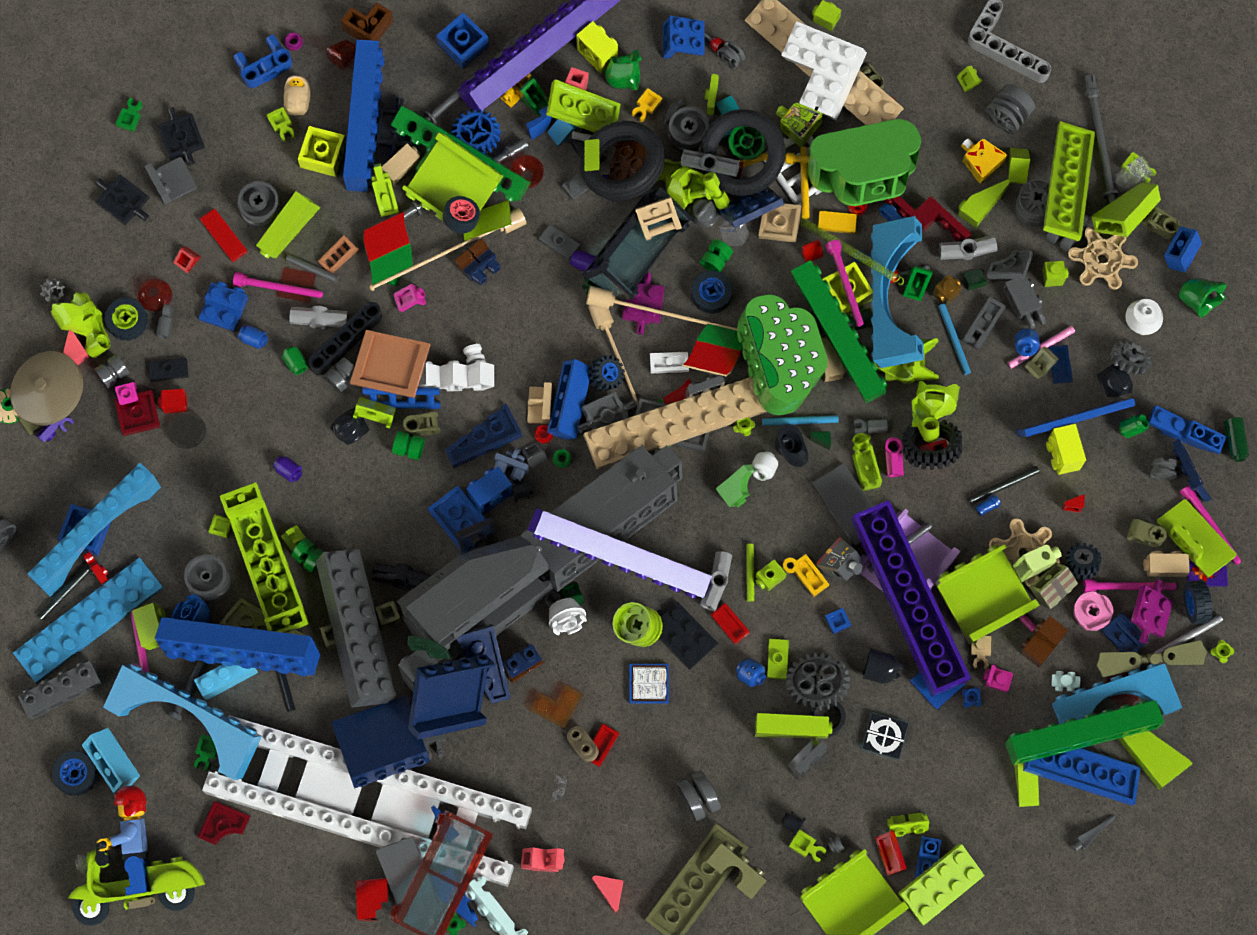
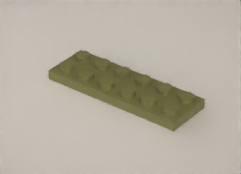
(692, 888)

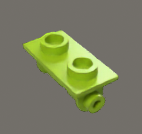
(917, 824)

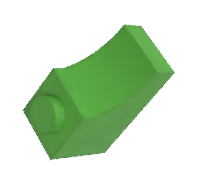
(735, 487)

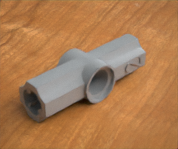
(318, 317)

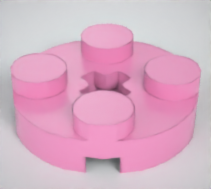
(1093, 600)

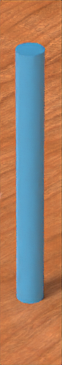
(954, 339)
(800, 420)

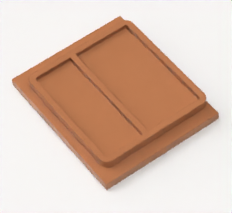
(390, 363)

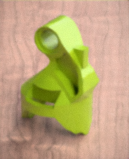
(680, 178)
(85, 319)
(911, 371)
(930, 407)

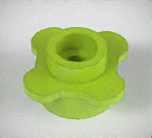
(746, 431)
(861, 441)
(1222, 645)

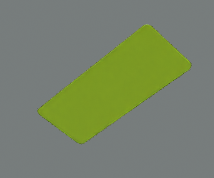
(591, 155)

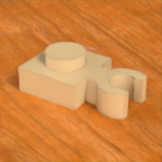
(981, 648)

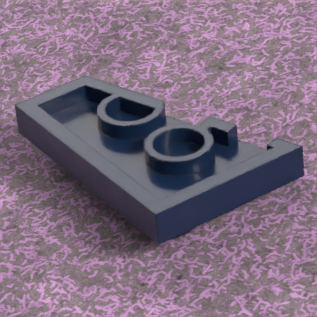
(1188, 469)

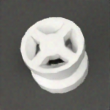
(473, 353)

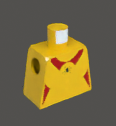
(982, 158)

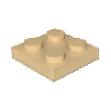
(781, 223)

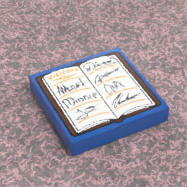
(648, 683)

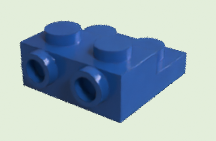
(223, 306)

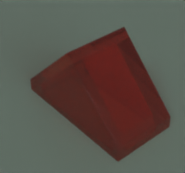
(341, 53)

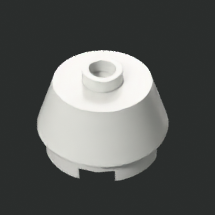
(1144, 316)
(566, 616)

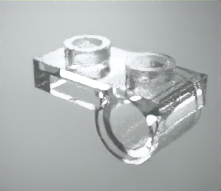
(1132, 174)

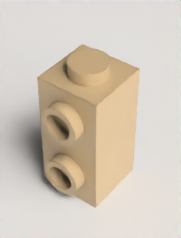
(401, 163)
(835, 368)
(1166, 565)

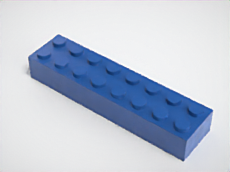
(363, 115)
(237, 646)

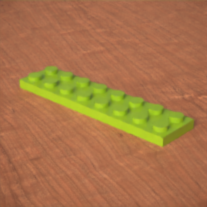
(1069, 181)

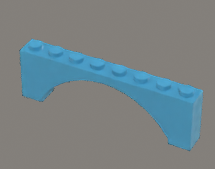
(890, 244)
(55, 566)
(233, 741)

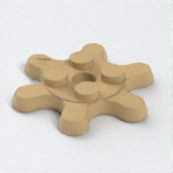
(1115, 259)
(1020, 540)

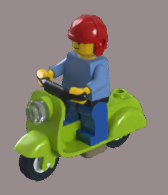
(171, 881)

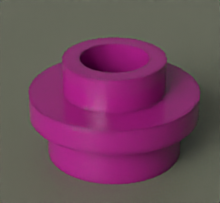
(293, 36)

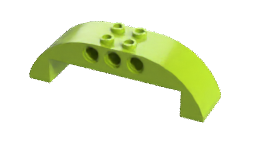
(264, 559)

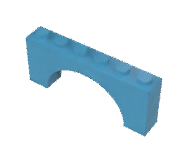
(1147, 684)

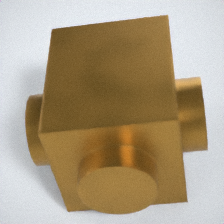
(947, 290)

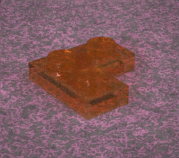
(560, 711)

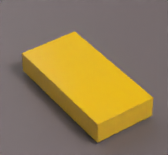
(837, 222)

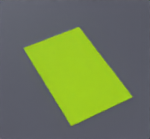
(491, 220)

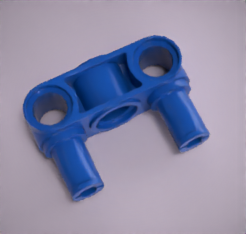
(267, 66)

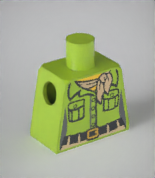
(799, 122)

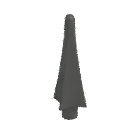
(1085, 839)

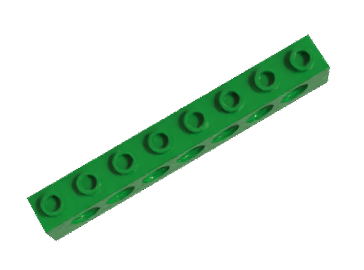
(406, 117)

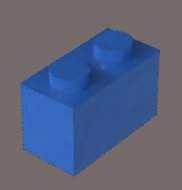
(1182, 249)

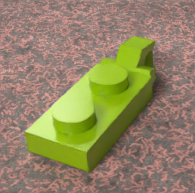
(384, 192)

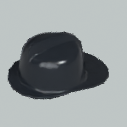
(1115, 382)
(348, 428)
(791, 445)

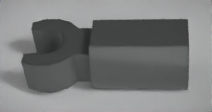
(165, 322)
(870, 426)

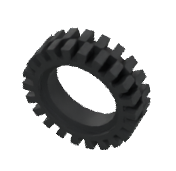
(932, 458)

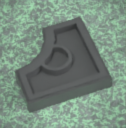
(1012, 267)

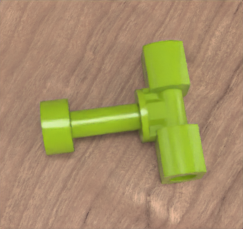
(710, 192)

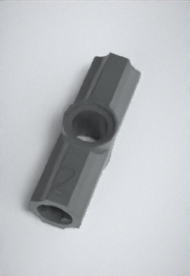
(721, 164)

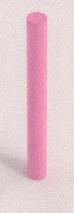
(1049, 342)

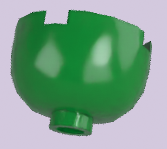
(746, 142)

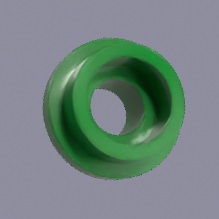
(561, 452)

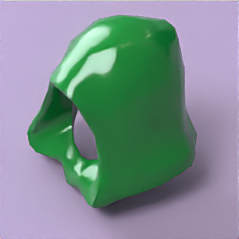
(624, 71)
(1195, 295)

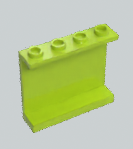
(451, 173)
(984, 594)
(853, 898)

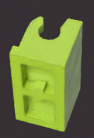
(374, 411)
(867, 469)

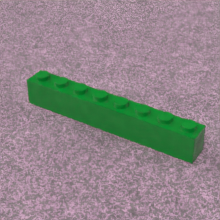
(838, 331)
(1084, 732)

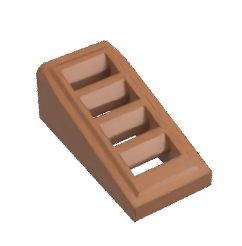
(342, 259)

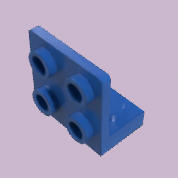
(683, 36)

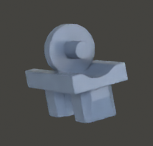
(518, 467)

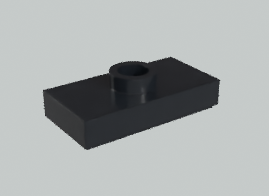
(168, 369)

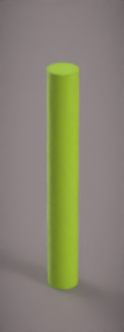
(750, 572)

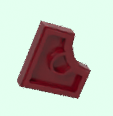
(222, 822)

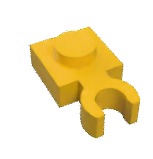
(648, 103)

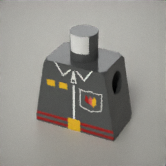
(840, 561)

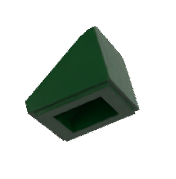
(975, 279)
(821, 438)
(572, 591)

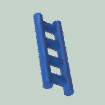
(411, 403)

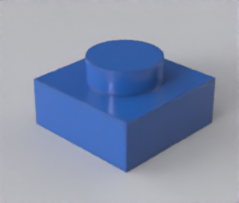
(838, 621)

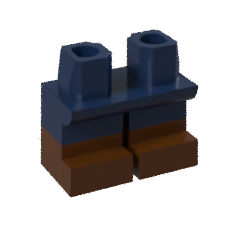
(476, 260)
(524, 660)

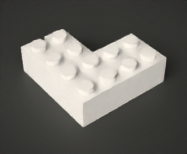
(833, 67)

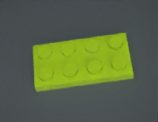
(581, 107)
(941, 884)

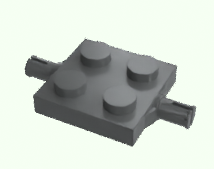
(605, 412)

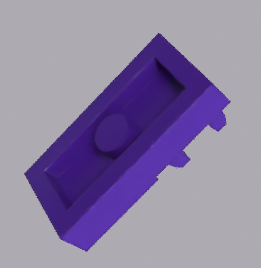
(48, 431)

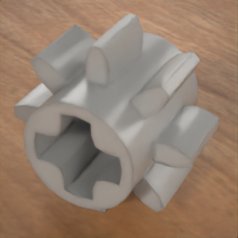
(52, 290)

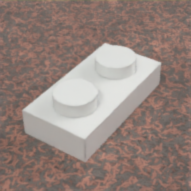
(668, 362)

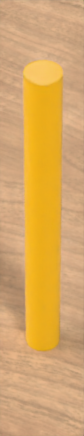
(804, 185)

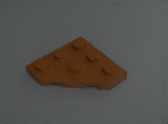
(627, 160)

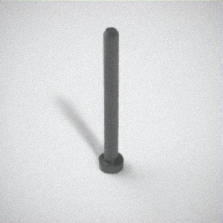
(176, 714)

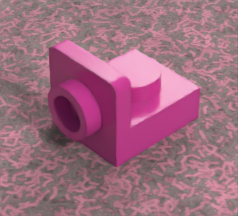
(409, 297)
(127, 393)
(997, 678)

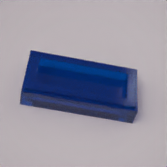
(1061, 369)

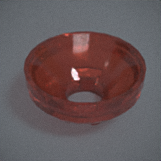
(531, 164)
(156, 302)

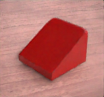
(812, 251)
(186, 259)
(1075, 504)

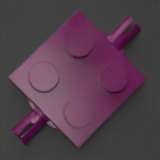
(648, 296)
(1151, 611)

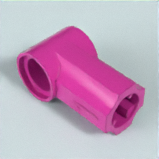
(894, 460)

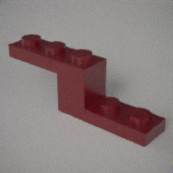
(928, 214)

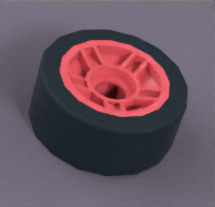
(461, 214)

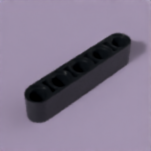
(343, 347)

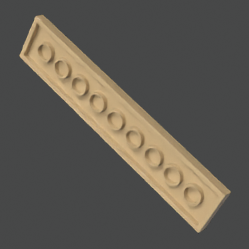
(865, 98)
(674, 422)

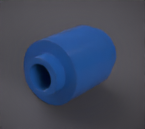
(253, 336)

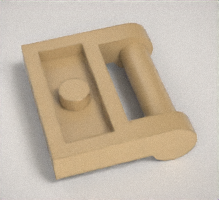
(657, 212)

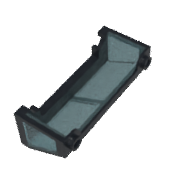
(628, 254)

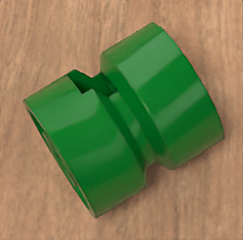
(718, 254)
(408, 445)
(308, 554)

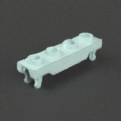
(490, 908)

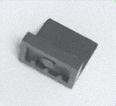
(171, 180)

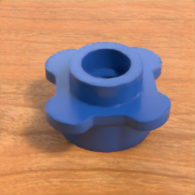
(971, 702)

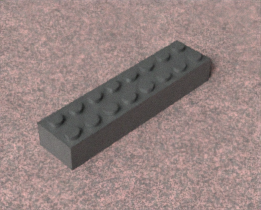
(355, 628)

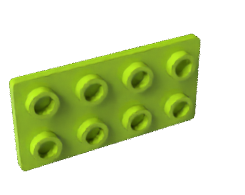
(1196, 538)

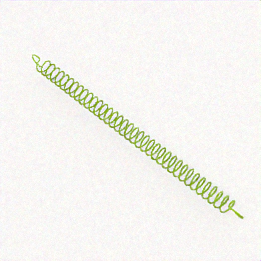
(852, 252)

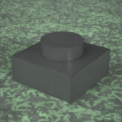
(574, 187)

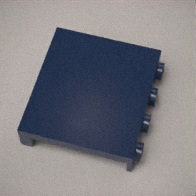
(449, 696)
(379, 742)

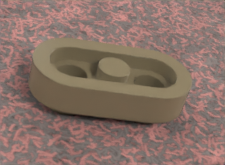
(581, 743)

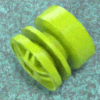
(628, 621)

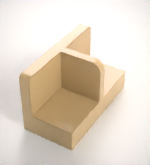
(540, 404)

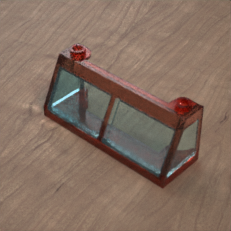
(442, 876)

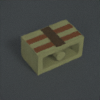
(1053, 585)

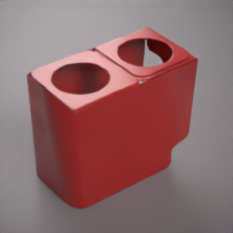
(369, 897)

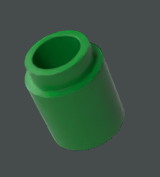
(294, 360)
(1133, 425)

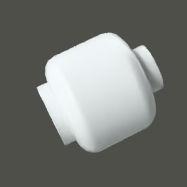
(764, 465)

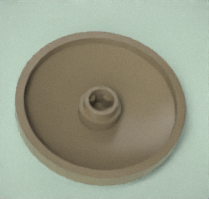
(46, 388)

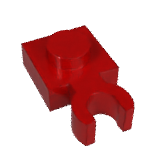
(99, 571)

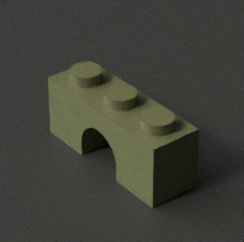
(749, 878)

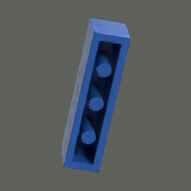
(569, 400)

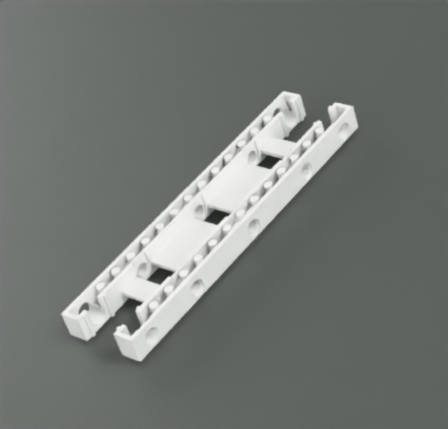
(329, 799)

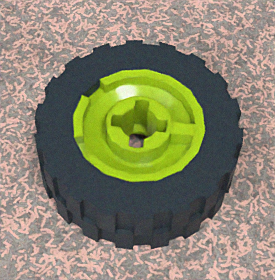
(126, 308)

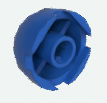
(192, 610)

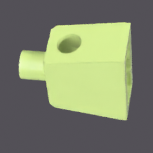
(1036, 562)

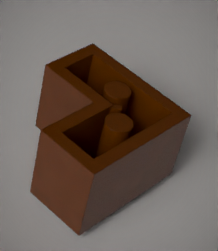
(370, 26)
(1046, 638)

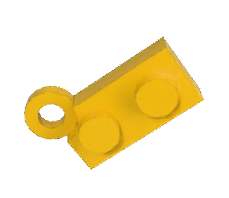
(807, 573)

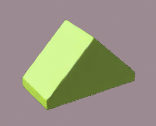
(1018, 165)

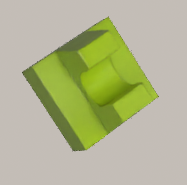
(969, 78)
(293, 537)

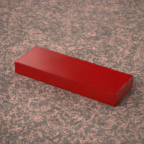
(223, 235)

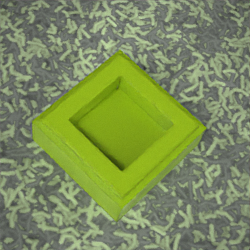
(220, 526)

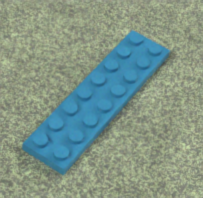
(87, 620)

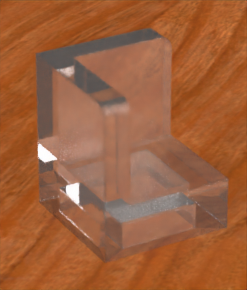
(734, 236)

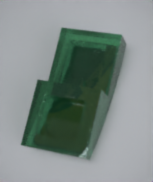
(432, 648)

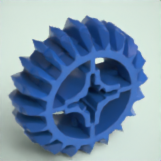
(478, 118)

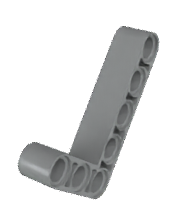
(1004, 47)

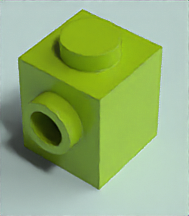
(826, 15)
(1054, 273)
(770, 576)

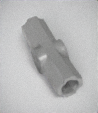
(956, 250)
(720, 570)

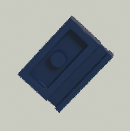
(1123, 634)

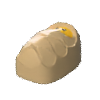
(296, 95)

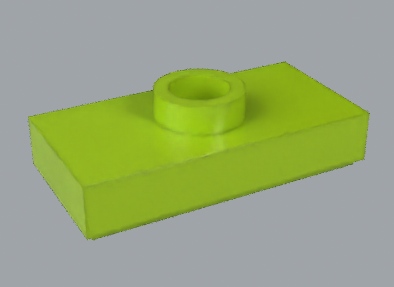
(711, 94)
(777, 659)

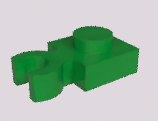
(129, 117)
(206, 750)

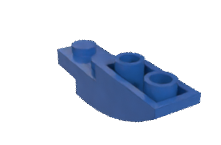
(1187, 431)

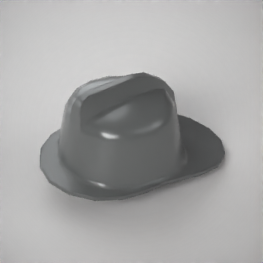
(704, 212)

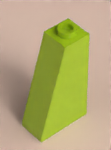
(1127, 211)
(287, 225)
(792, 726)
(1155, 757)

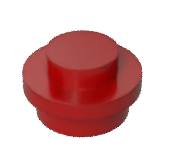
(541, 434)

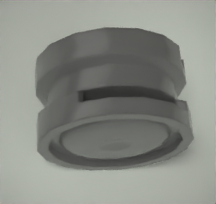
(731, 55)
(1163, 469)

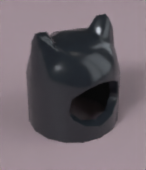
(881, 667)

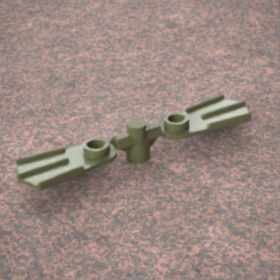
(1118, 662)

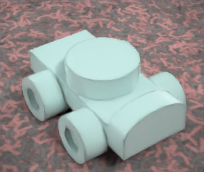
(1067, 681)

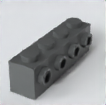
(60, 690)

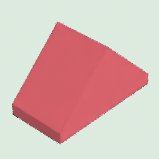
(74, 349)
(610, 889)

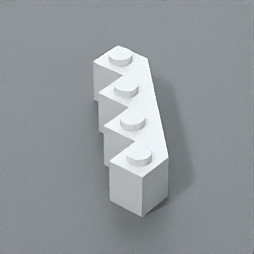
(458, 376)

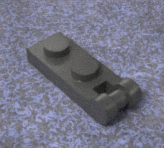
(984, 322)

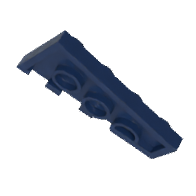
(484, 438)
(484, 641)

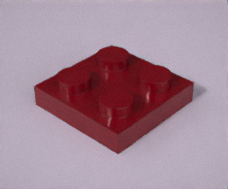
(138, 415)

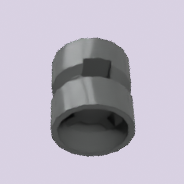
(111, 371)
(339, 377)

